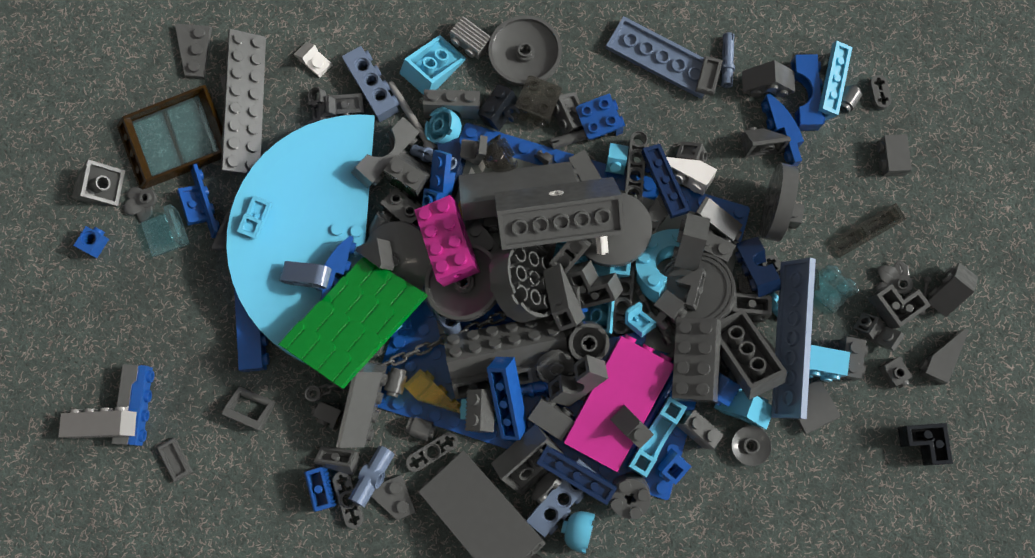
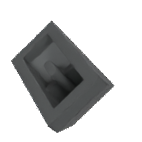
(378, 252)

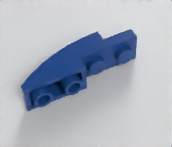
(782, 122)
(441, 178)
(339, 263)

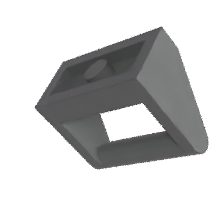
(247, 420)

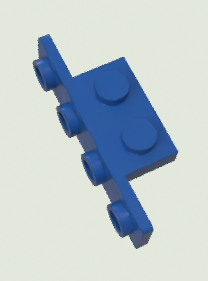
(196, 203)

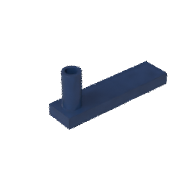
(665, 180)
(576, 474)

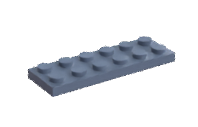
(657, 55)

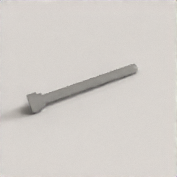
(412, 118)

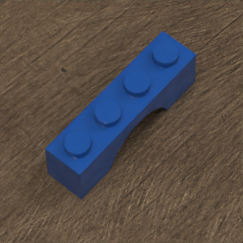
(806, 71)

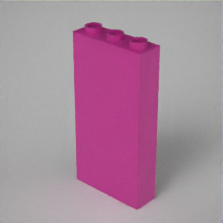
(633, 381)

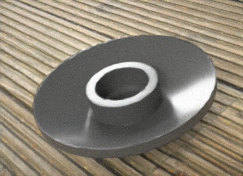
(761, 445)

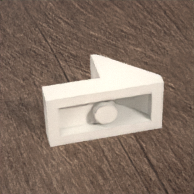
(313, 59)

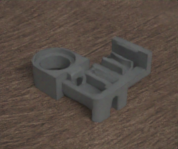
(320, 107)

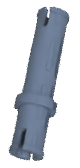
(727, 56)
(420, 152)

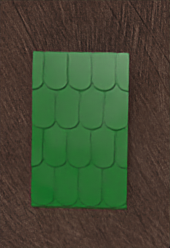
(353, 321)

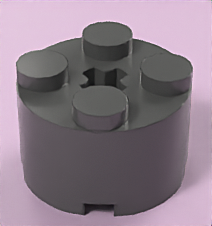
(591, 330)
(634, 506)

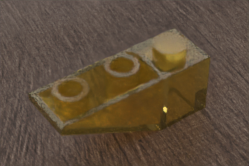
(426, 391)

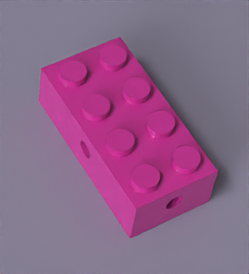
(447, 241)

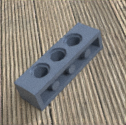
(359, 58)
(546, 525)

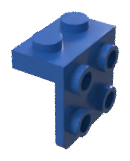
(600, 117)

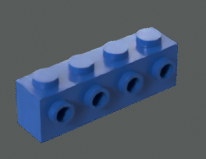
(507, 398)

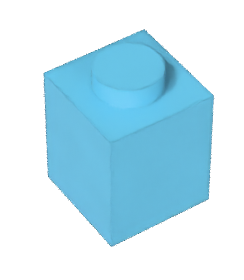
(617, 158)

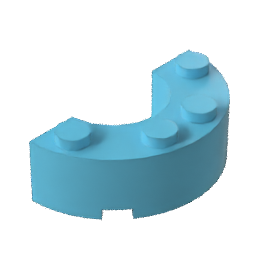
(649, 278)

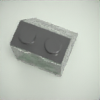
(409, 174)

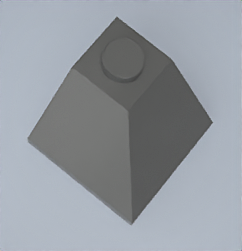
(763, 142)
(99, 184)

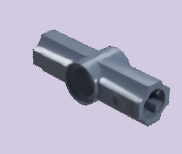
(371, 476)

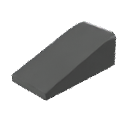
(338, 459)

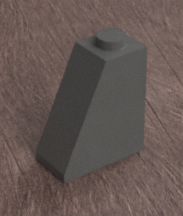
(721, 222)

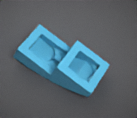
(254, 217)

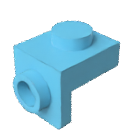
(638, 320)

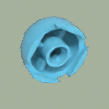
(442, 126)
(578, 530)

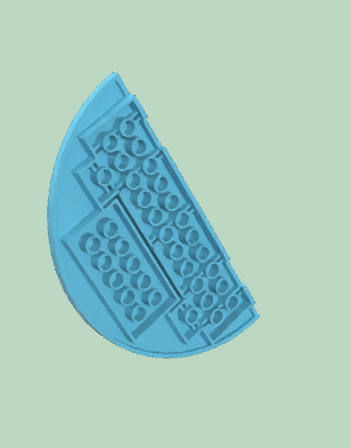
(311, 214)

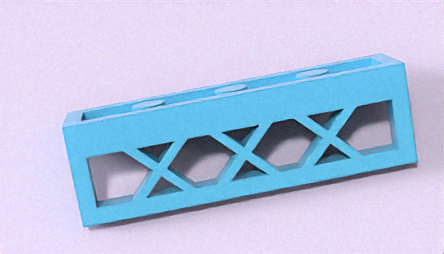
(835, 79)

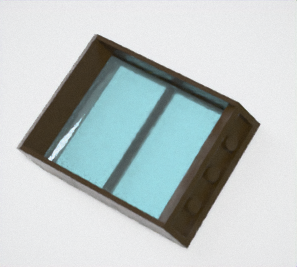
(172, 137)

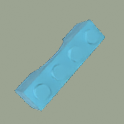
(661, 427)

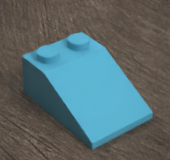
(431, 64)

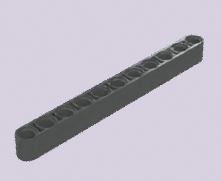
(631, 187)

